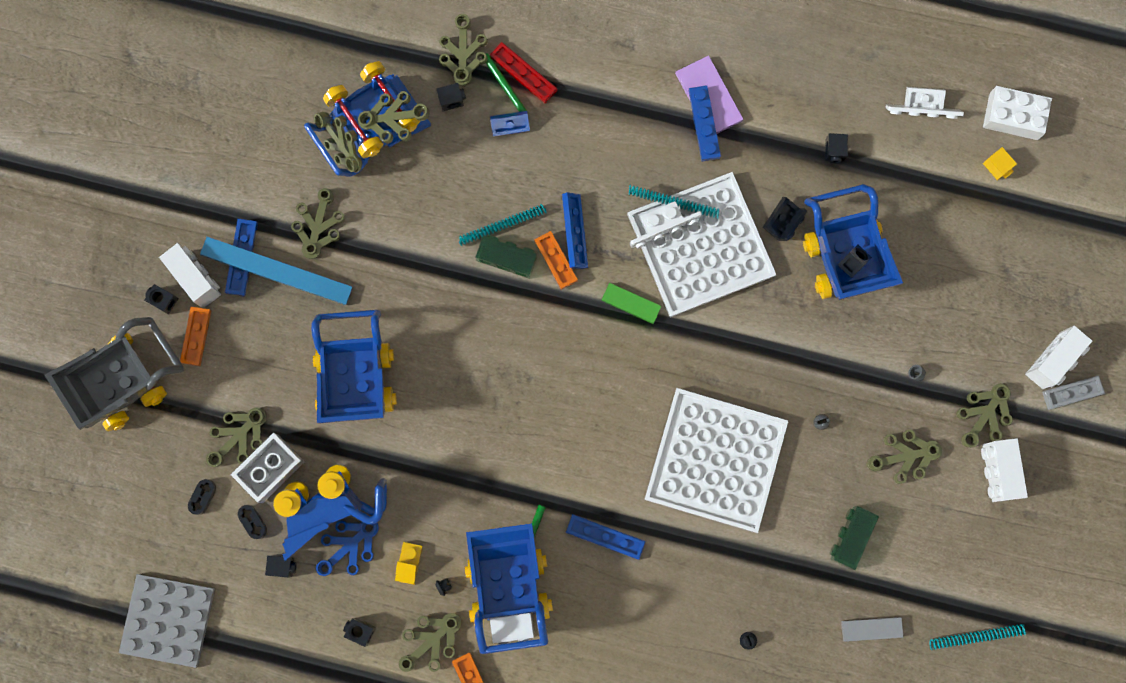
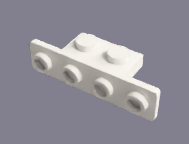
(924, 101)
(662, 221)

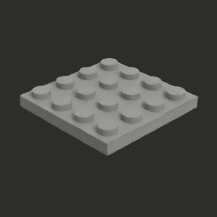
(167, 620)

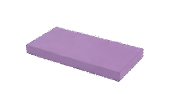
(723, 107)

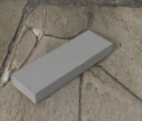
(1073, 392)
(872, 629)

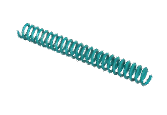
(633, 191)
(488, 228)
(977, 638)

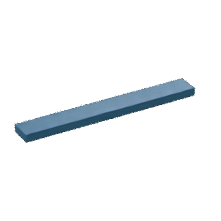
(276, 270)

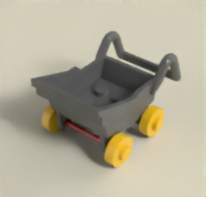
(110, 380)

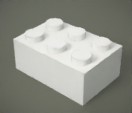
(1017, 113)
(191, 275)
(1059, 358)
(267, 468)
(1004, 470)
(512, 627)

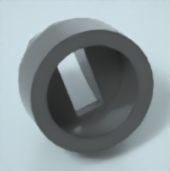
(917, 368)
(821, 426)

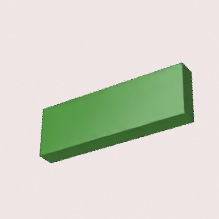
(631, 303)

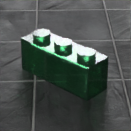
(506, 256)
(853, 537)

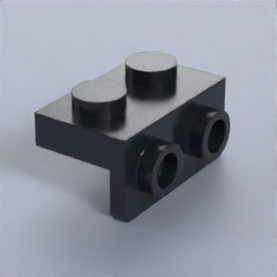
(784, 220)

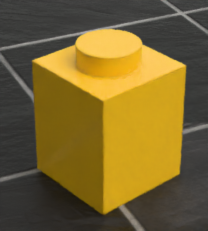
(1000, 164)

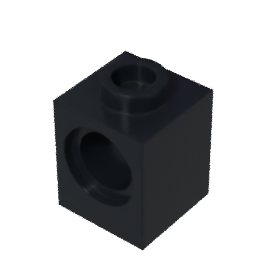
(451, 97)
(836, 147)
(854, 261)
(166, 304)
(279, 567)
(368, 631)

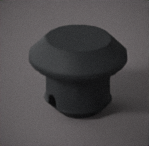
(442, 586)
(748, 640)

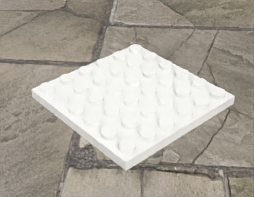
(710, 256)
(716, 460)

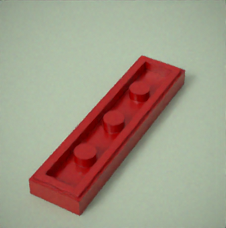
(523, 72)

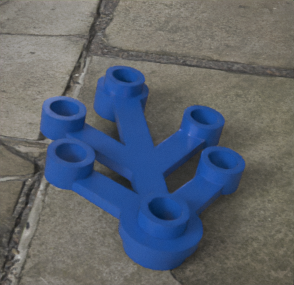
(350, 544)

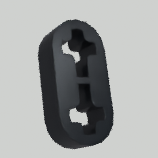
(197, 495)
(256, 519)

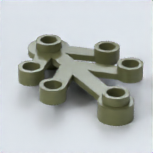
(463, 52)
(391, 116)
(338, 141)
(318, 226)
(987, 413)
(238, 434)
(907, 455)
(432, 640)

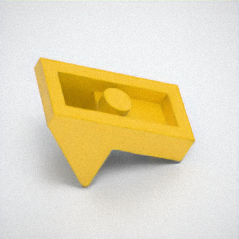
(408, 563)

